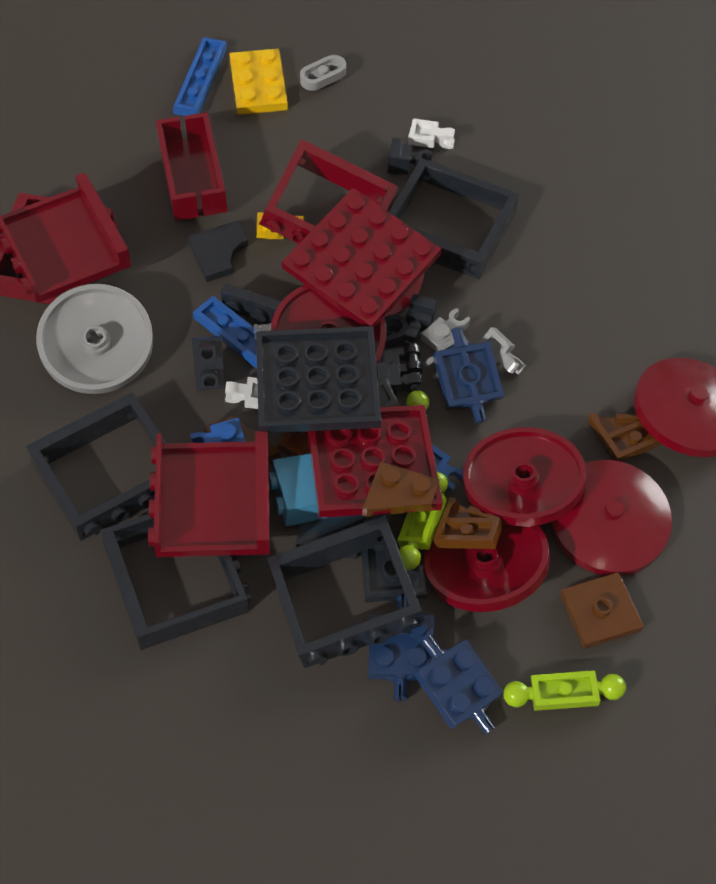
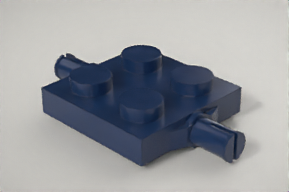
(468, 375)
(400, 655)
(458, 684)

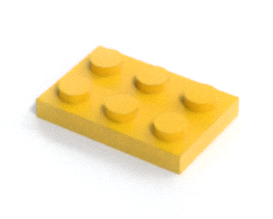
(258, 81)

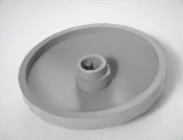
(94, 338)

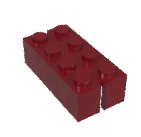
(191, 167)

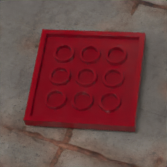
(361, 258)
(349, 458)

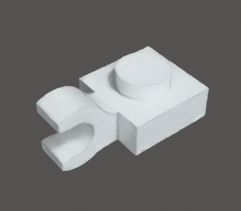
(426, 133)
(237, 392)

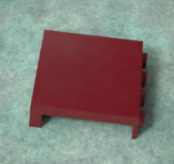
(63, 242)
(210, 498)

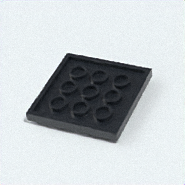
(317, 380)

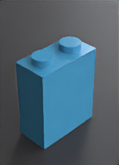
(294, 489)

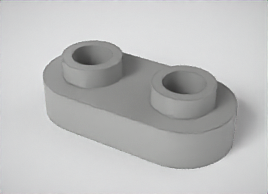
(323, 72)

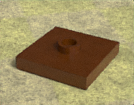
(601, 610)

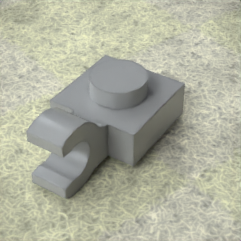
(501, 351)

